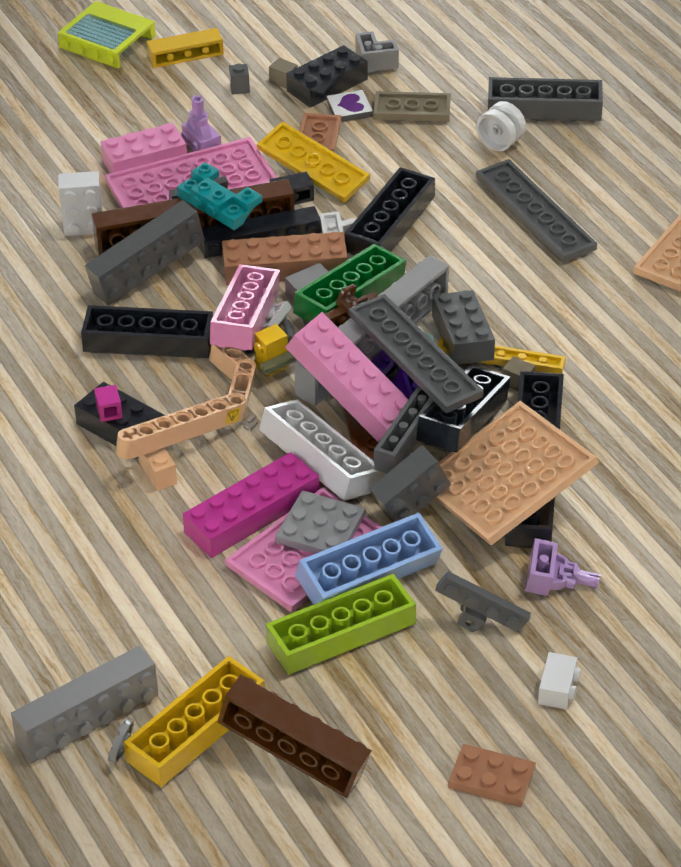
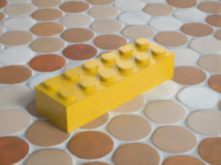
(185, 725)

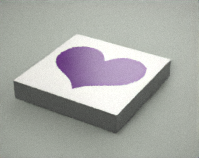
(350, 105)

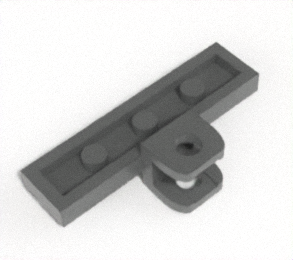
(479, 604)

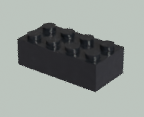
(327, 76)
(133, 413)

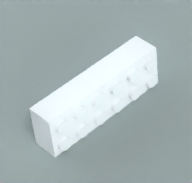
(321, 448)

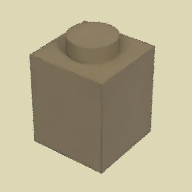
(278, 71)
(513, 370)

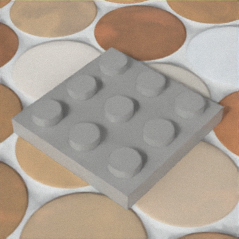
(319, 523)

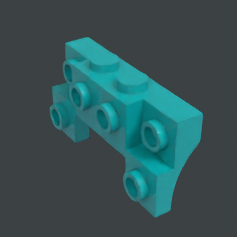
(215, 199)

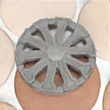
(123, 734)

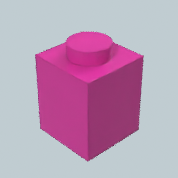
(108, 403)

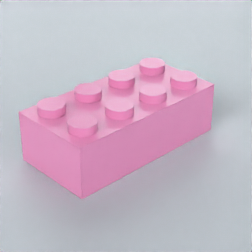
(142, 147)

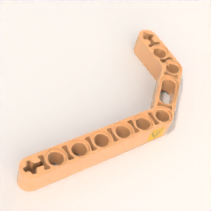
(198, 418)

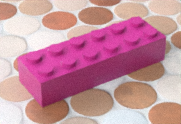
(249, 504)

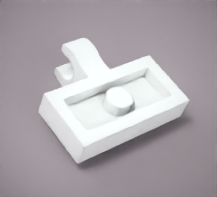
(332, 222)

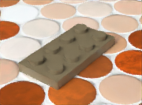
(412, 106)

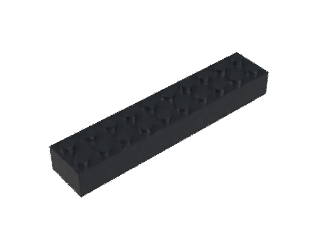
(543, 395)

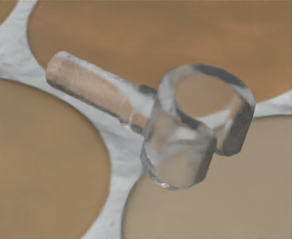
(248, 423)

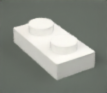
(277, 314)

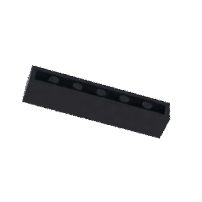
(286, 223)

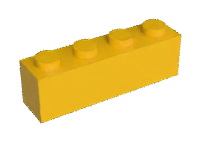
(185, 47)

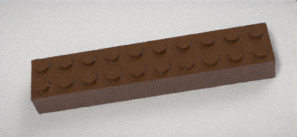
(117, 224)

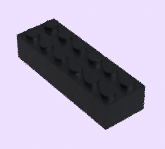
(391, 211)
(147, 331)
(456, 427)

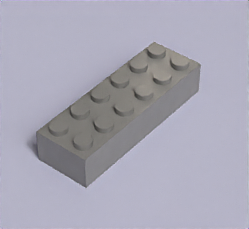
(84, 704)

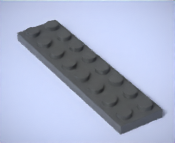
(536, 210)
(416, 353)

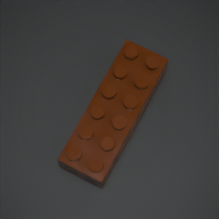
(294, 736)

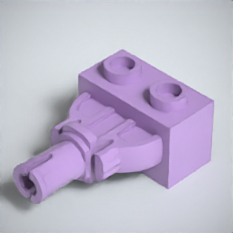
(197, 130)
(553, 571)

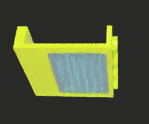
(104, 33)

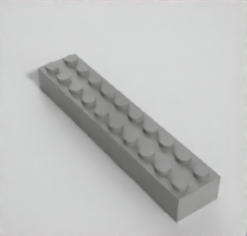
(410, 293)

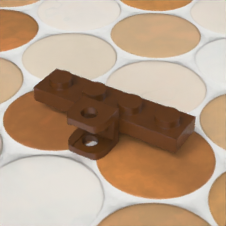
(345, 301)

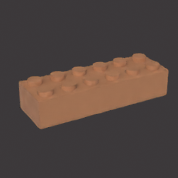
(285, 253)

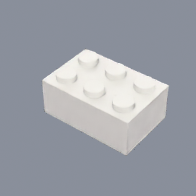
(78, 199)

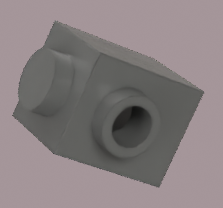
(239, 79)

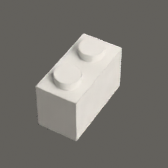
(558, 681)

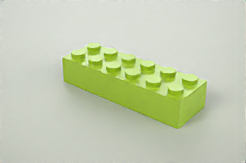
(340, 623)

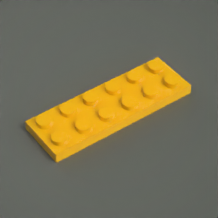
(323, 166)

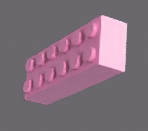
(244, 307)
(348, 375)

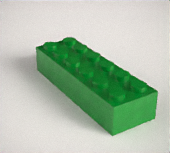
(369, 271)

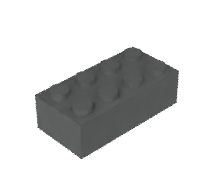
(463, 327)

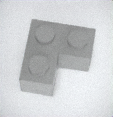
(380, 54)

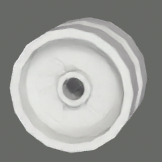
(501, 126)

